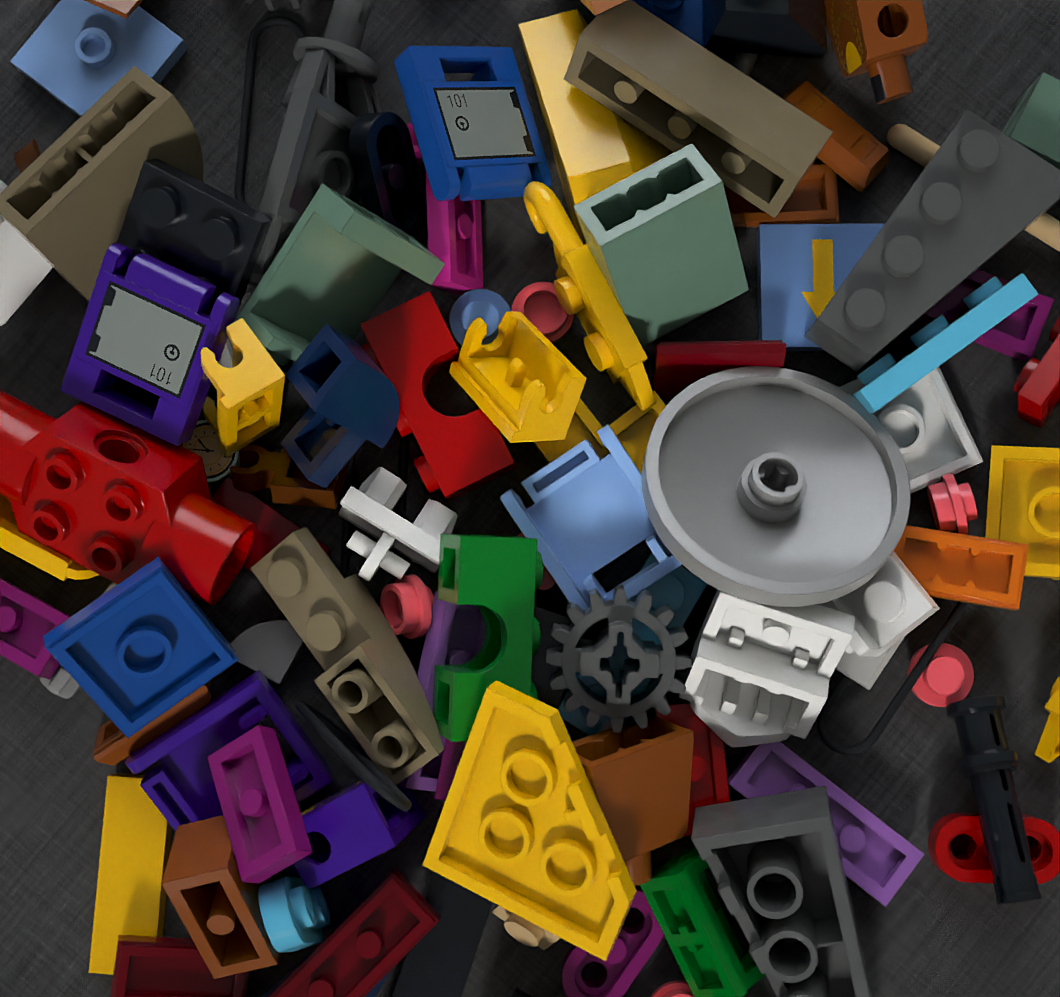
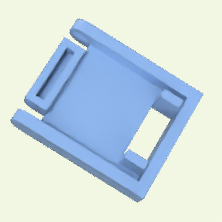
(589, 516)

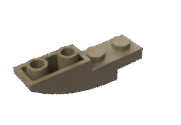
(363, 660)

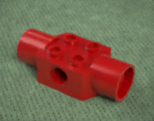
(117, 498)

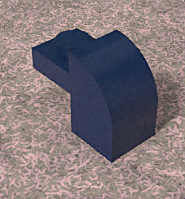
(347, 405)

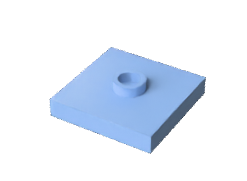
(87, 50)

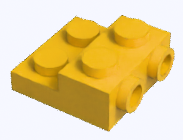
(1027, 504)

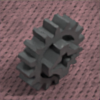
(591, 656)

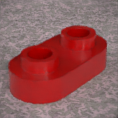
(974, 864)

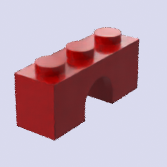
(410, 349)

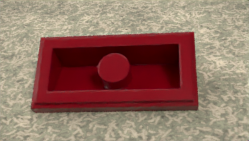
(683, 363)

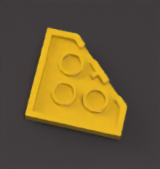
(530, 827)

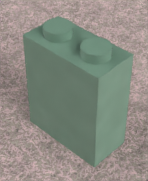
(665, 243)

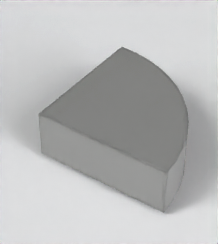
(269, 647)

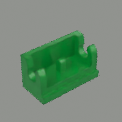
(698, 928)

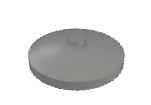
(775, 486)

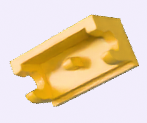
(519, 380)
(246, 393)

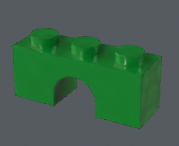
(501, 582)

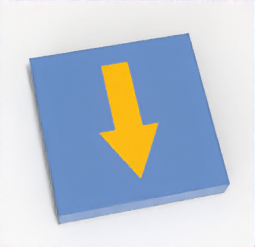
(800, 274)

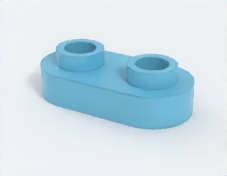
(293, 913)

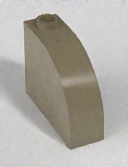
(83, 183)

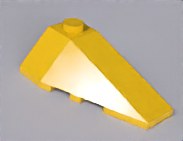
(586, 138)

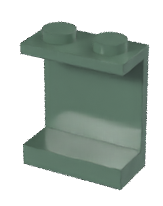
(331, 273)

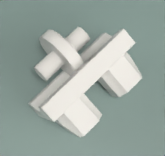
(372, 512)

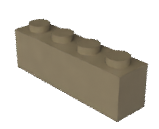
(694, 97)

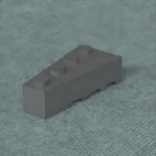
(948, 225)
(787, 890)

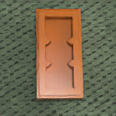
(965, 566)

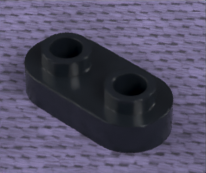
(388, 170)

